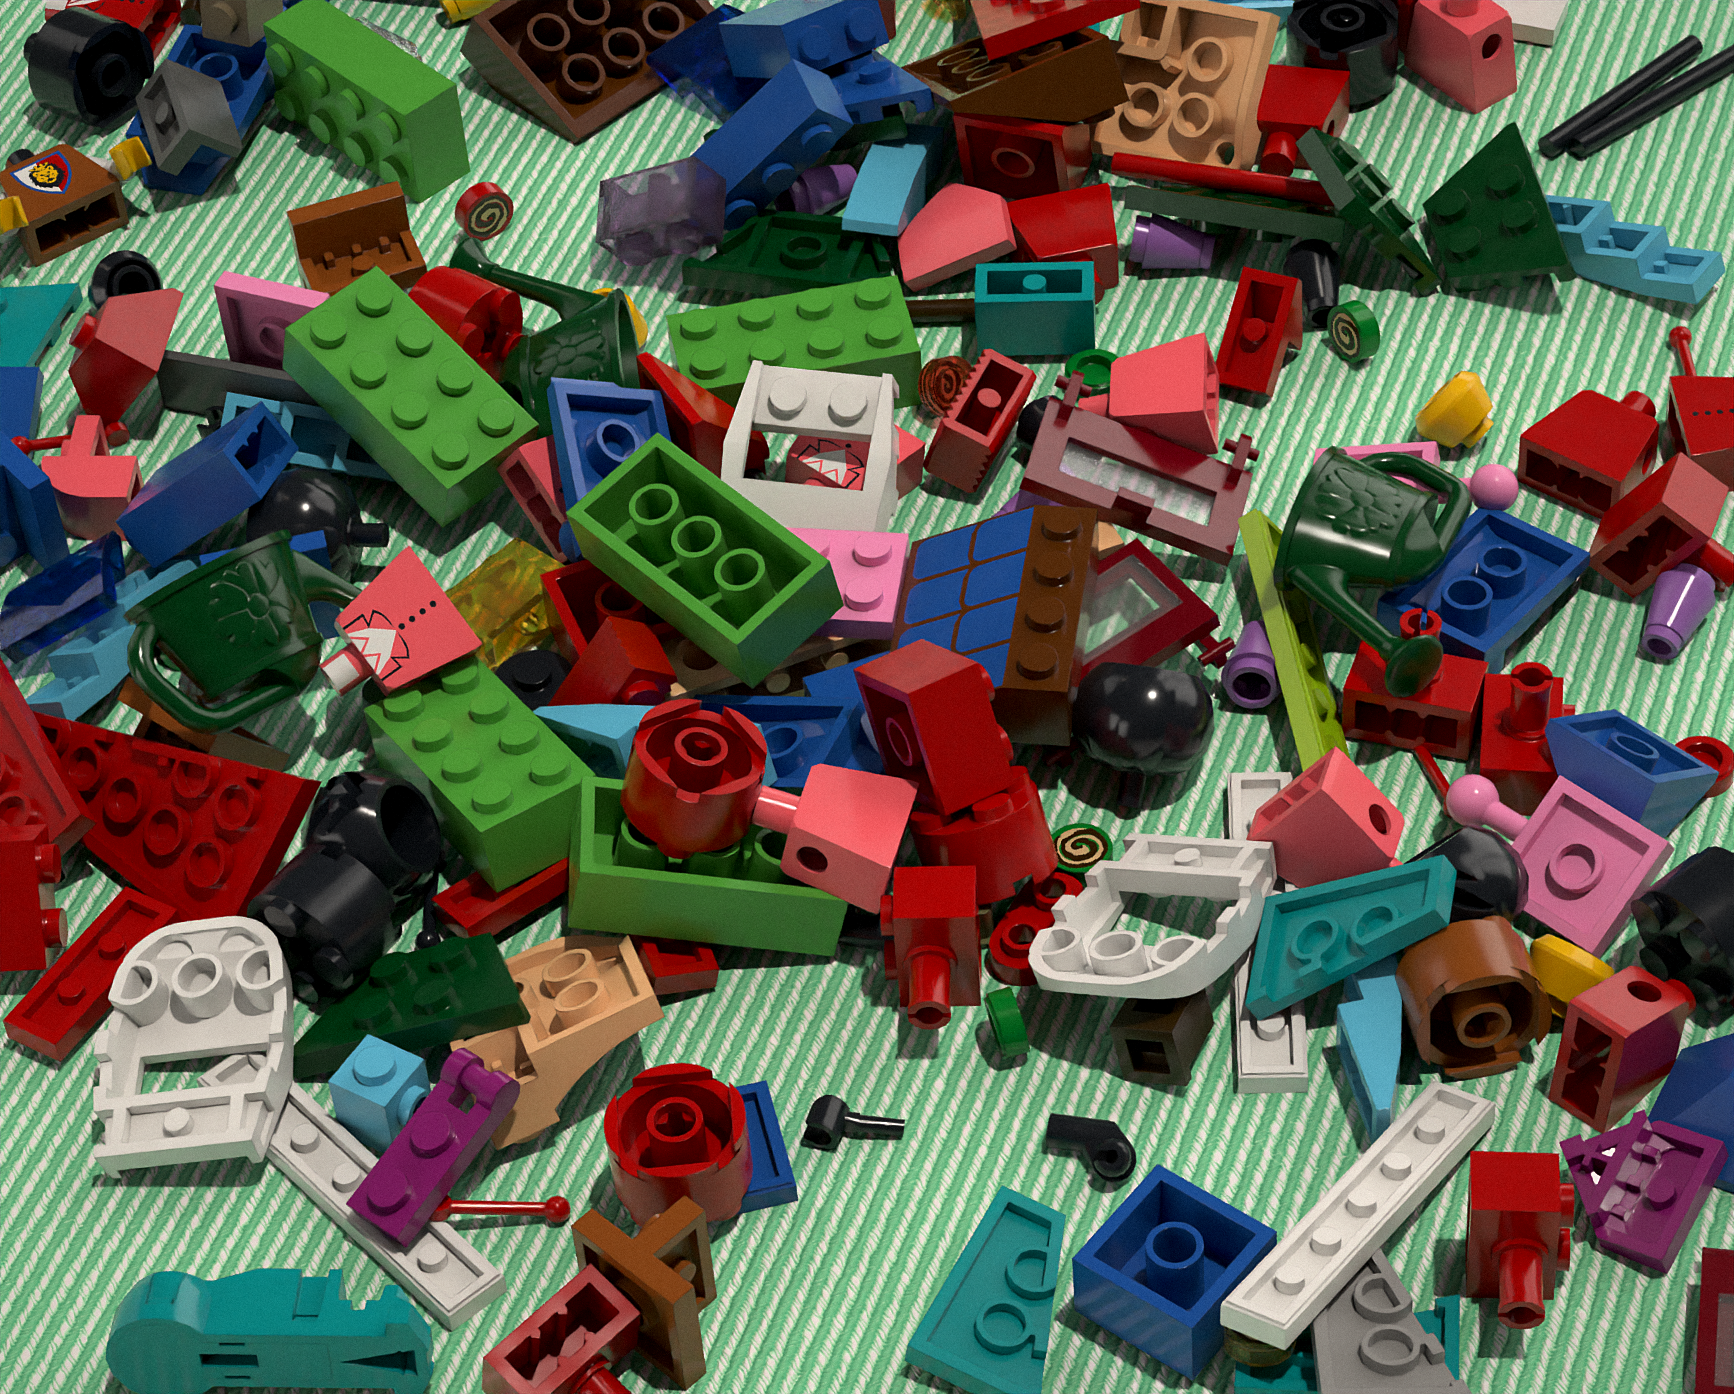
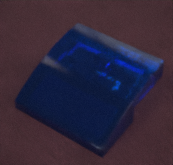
(700, 65)
(61, 598)

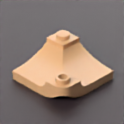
(1190, 82)
(582, 1004)

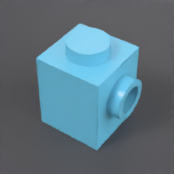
(378, 1091)

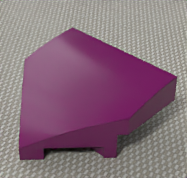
(1644, 1186)

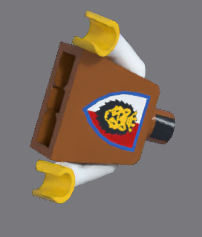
(65, 197)

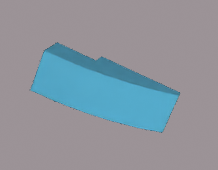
(894, 181)

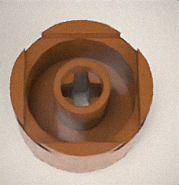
(1472, 997)

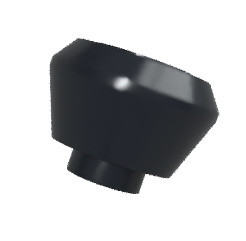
(122, 274)

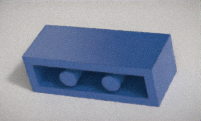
(774, 139)

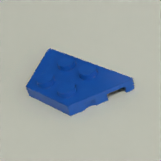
(873, 83)

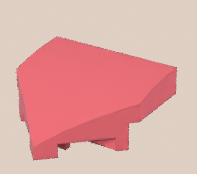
(954, 234)

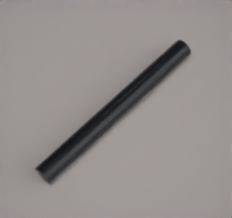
(1621, 94)
(1653, 103)

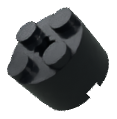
(1347, 37)
(88, 67)
(327, 921)
(1690, 926)

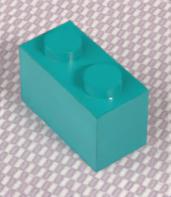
(1035, 308)

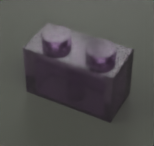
(661, 211)

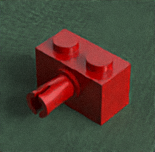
(1663, 524)
(1439, 717)
(1513, 734)
(29, 921)
(934, 941)
(1517, 1232)
(567, 1343)

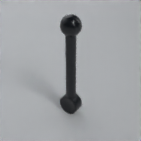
(428, 936)

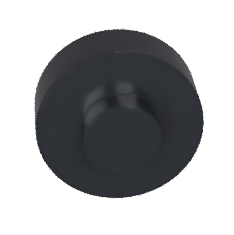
(534, 676)

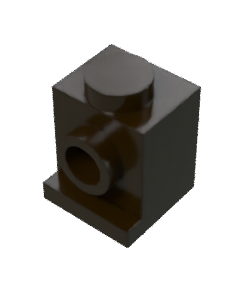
(1161, 1037)

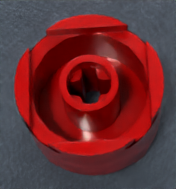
(473, 312)
(693, 777)
(998, 834)
(679, 1138)

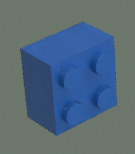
(1167, 1267)

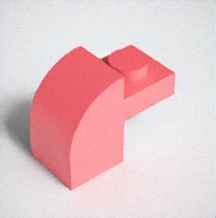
(90, 483)

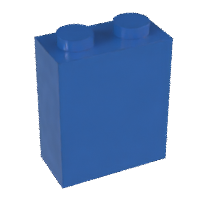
(801, 30)
(207, 485)

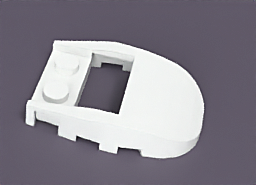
(823, 407)
(1089, 959)
(193, 996)

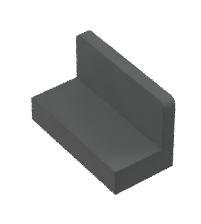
(182, 113)

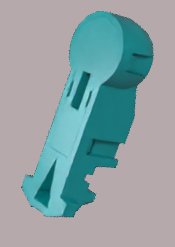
(265, 1332)

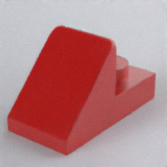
(1259, 330)

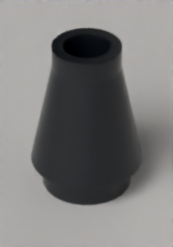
(1319, 271)

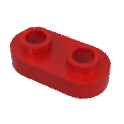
(1022, 922)

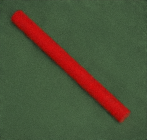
(1219, 178)

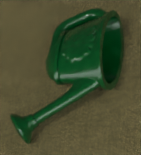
(589, 343)
(1373, 532)
(234, 630)

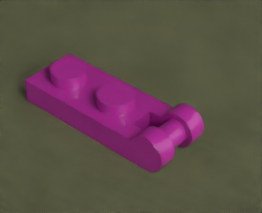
(434, 1147)

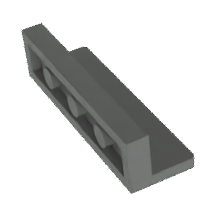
(198, 382)

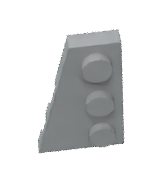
(1375, 1343)

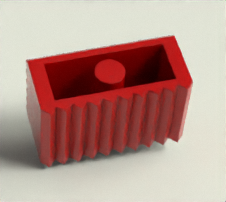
(979, 420)
(619, 668)

